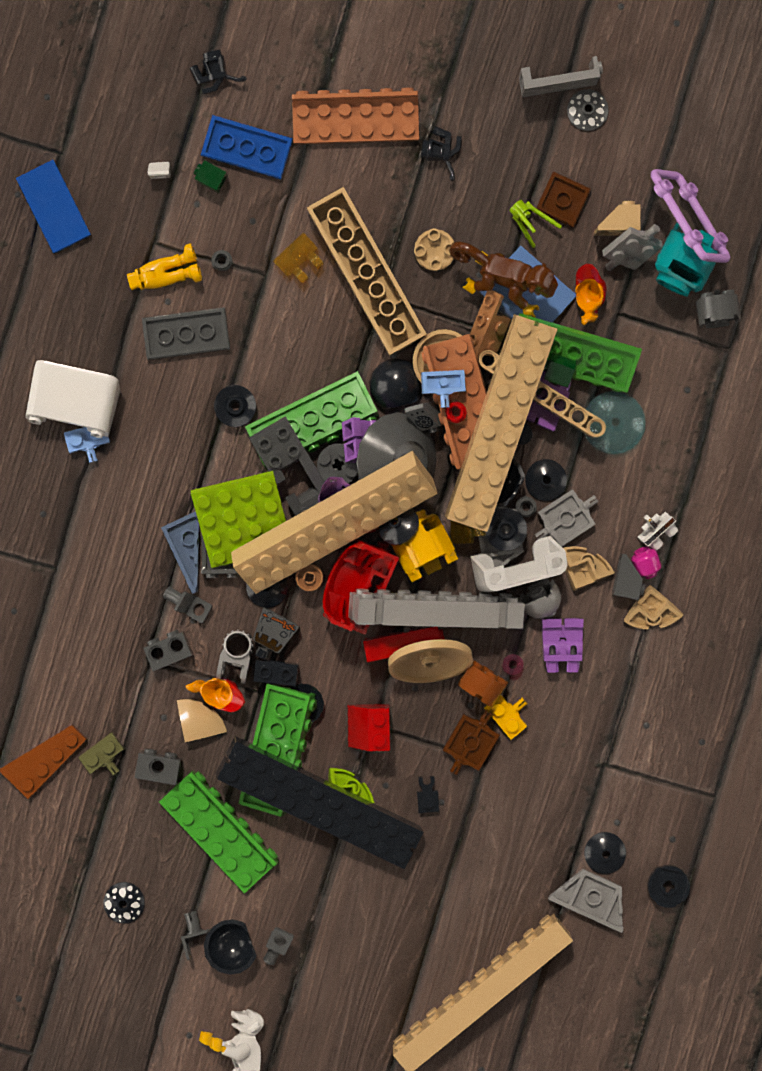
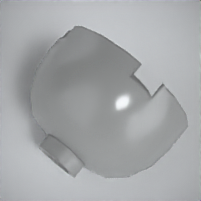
(541, 599)

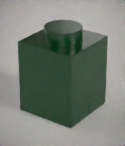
(210, 176)
(559, 370)

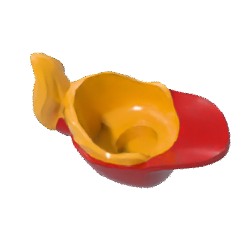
(590, 292)
(219, 693)

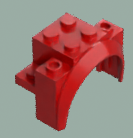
(352, 573)

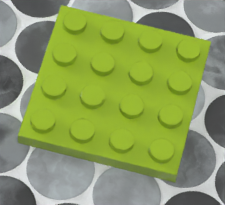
(236, 513)

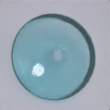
(631, 422)

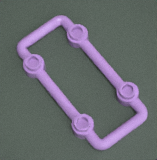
(692, 238)

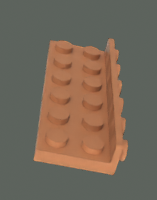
(355, 116)
(451, 356)

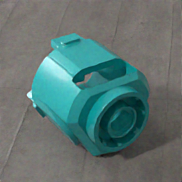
(680, 266)

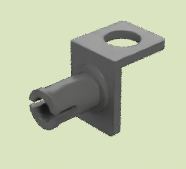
(186, 603)
(194, 930)
(278, 944)

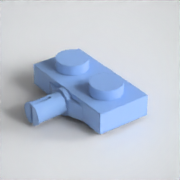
(443, 384)
(82, 441)

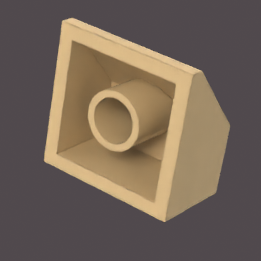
(620, 220)

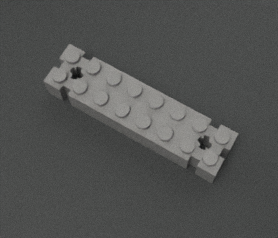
(436, 609)

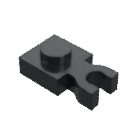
(427, 798)

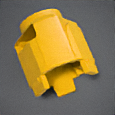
(425, 547)

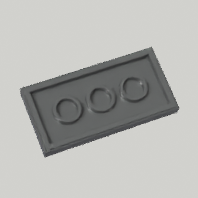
(186, 333)

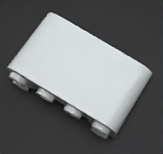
(548, 562)

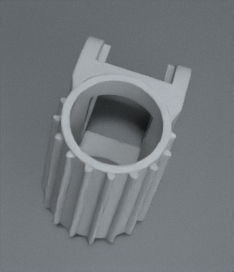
(240, 661)

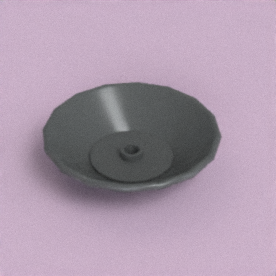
(391, 439)

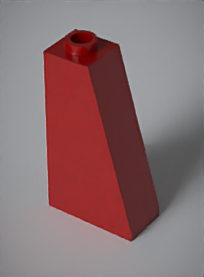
(384, 646)

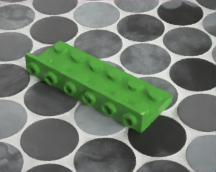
(596, 358)
(321, 414)
(281, 731)
(219, 830)

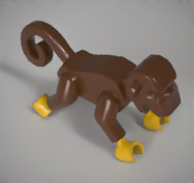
(507, 273)

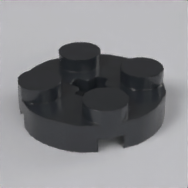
(676, 895)

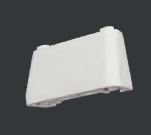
(73, 397)

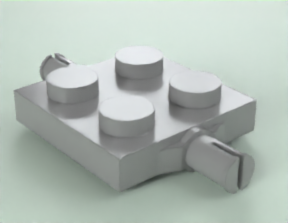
(632, 248)
(566, 518)

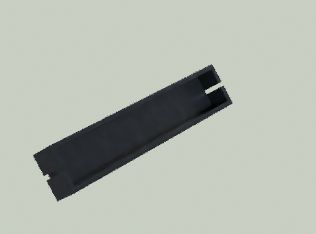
(319, 802)

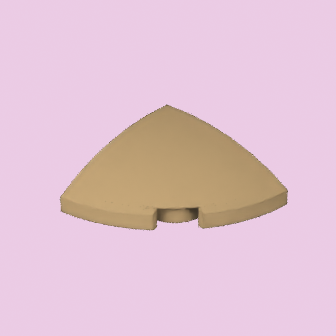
(585, 568)
(652, 610)
(199, 720)

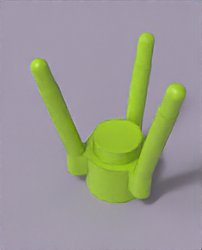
(521, 214)

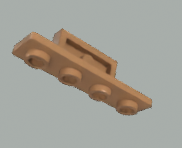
(489, 326)

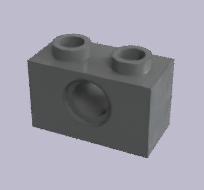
(146, 771)

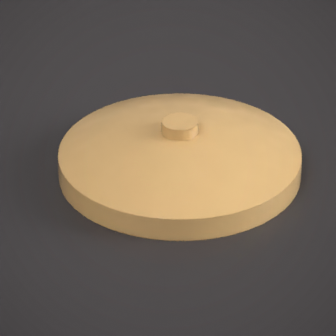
(430, 661)

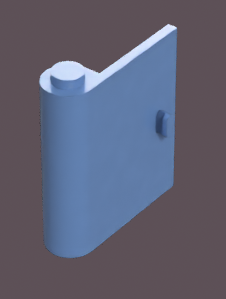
(549, 308)

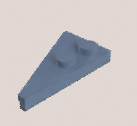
(184, 543)

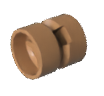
(310, 577)

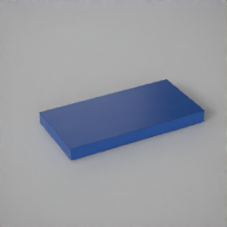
(246, 147)
(53, 206)

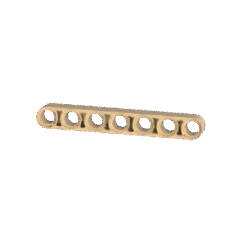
(552, 396)

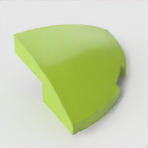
(346, 781)

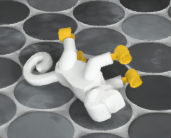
(244, 1046)

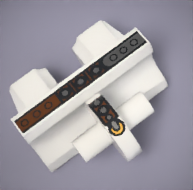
(655, 527)

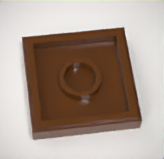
(563, 199)

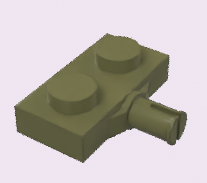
(102, 754)

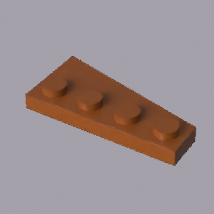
(39, 764)

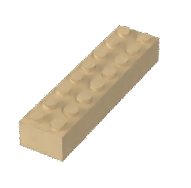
(366, 271)

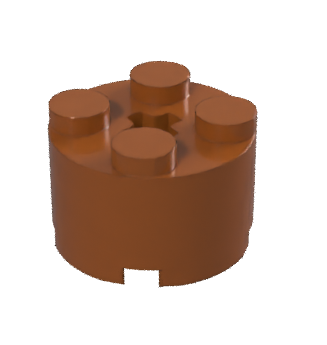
(482, 683)

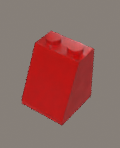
(369, 727)

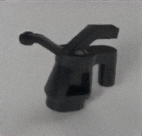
(215, 68)
(438, 151)

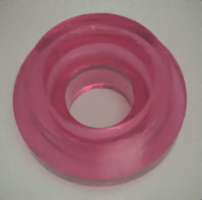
(512, 671)

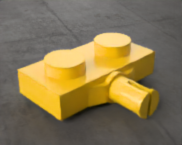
(507, 716)

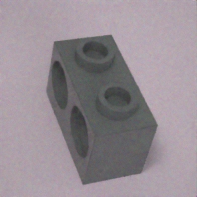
(170, 655)

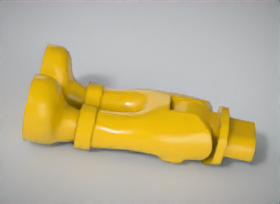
(154, 273)

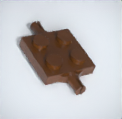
(471, 742)

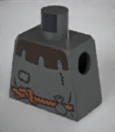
(272, 633)

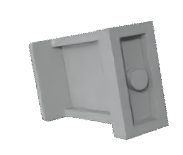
(561, 82)

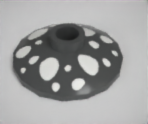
(587, 120)

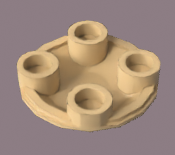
(433, 249)

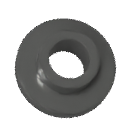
(218, 254)
(530, 501)

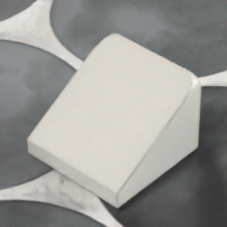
(159, 170)

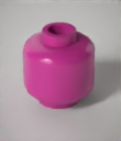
(646, 562)

